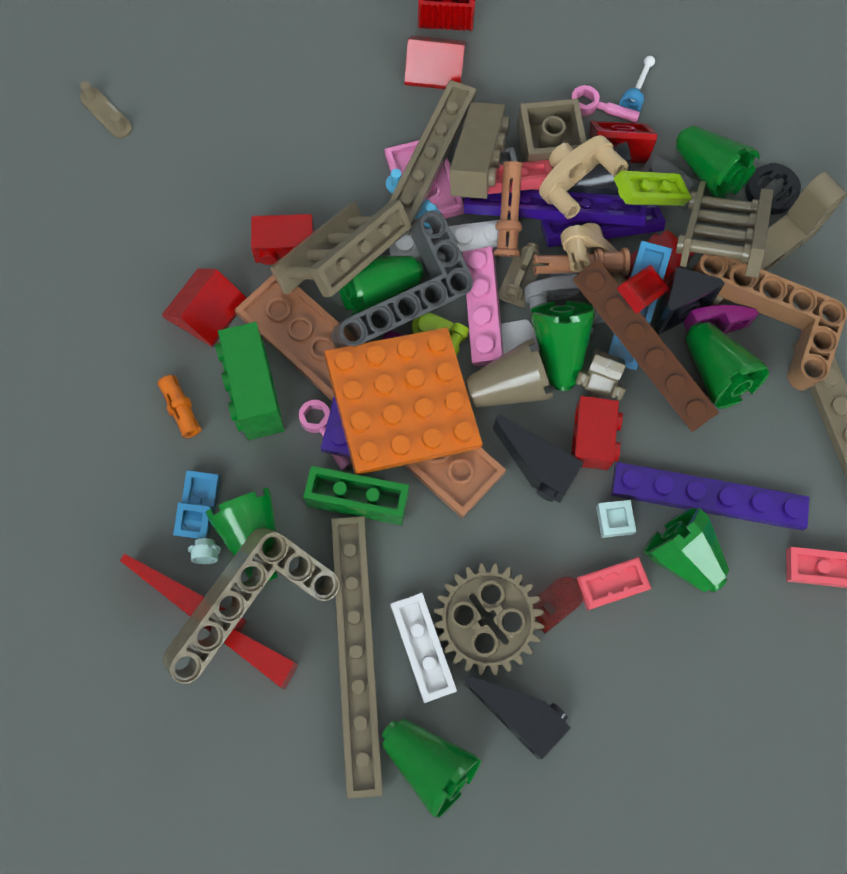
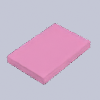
(449, 206)

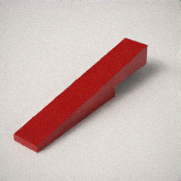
(270, 663)

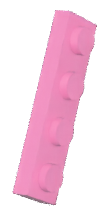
(483, 307)

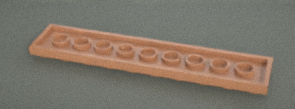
(302, 333)

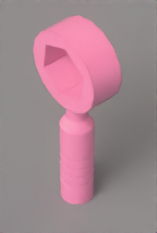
(608, 108)
(343, 462)

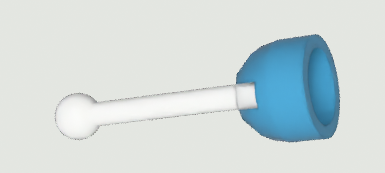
(636, 97)

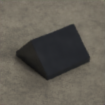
(686, 292)

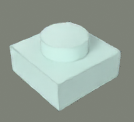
(616, 518)

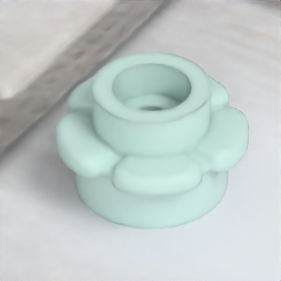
(204, 551)

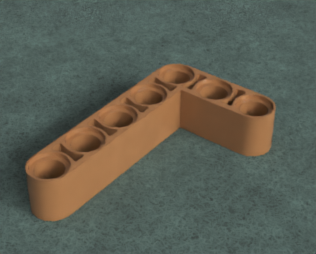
(781, 307)

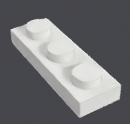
(423, 648)

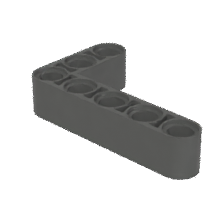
(414, 298)

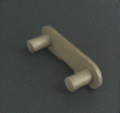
(104, 111)

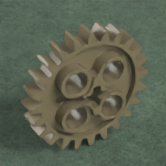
(464, 638)

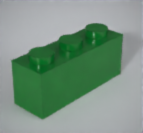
(356, 495)

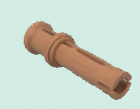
(511, 172)
(613, 262)

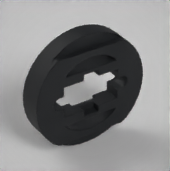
(776, 171)

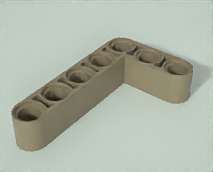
(800, 223)
(243, 594)

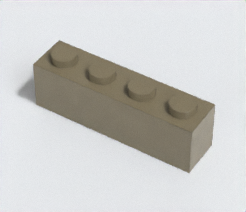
(479, 150)

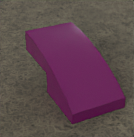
(725, 317)

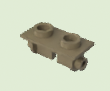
(519, 276)

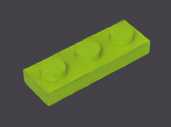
(652, 188)

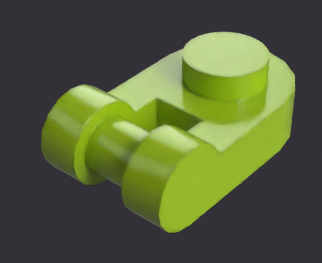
(431, 321)

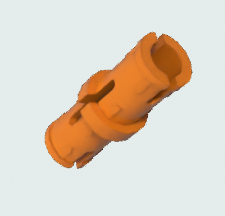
(179, 406)

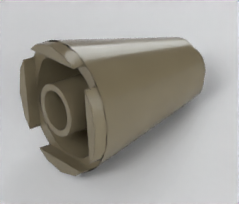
(510, 379)

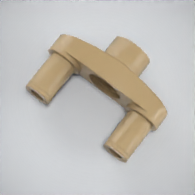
(572, 165)
(582, 240)

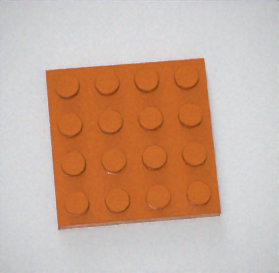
(402, 400)

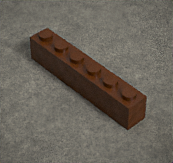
(645, 346)

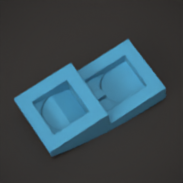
(198, 496)

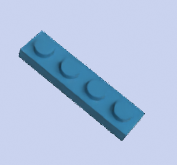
(647, 255)

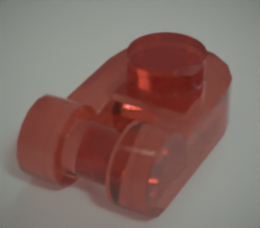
(564, 596)

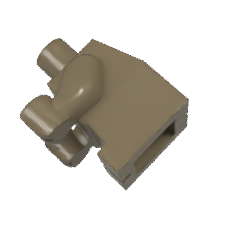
(603, 376)

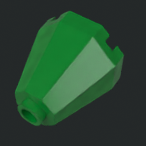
(690, 551)

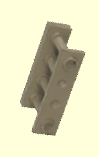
(753, 239)
(341, 248)

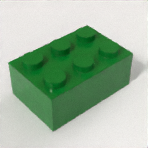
(249, 381)

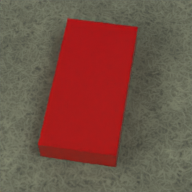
(642, 288)

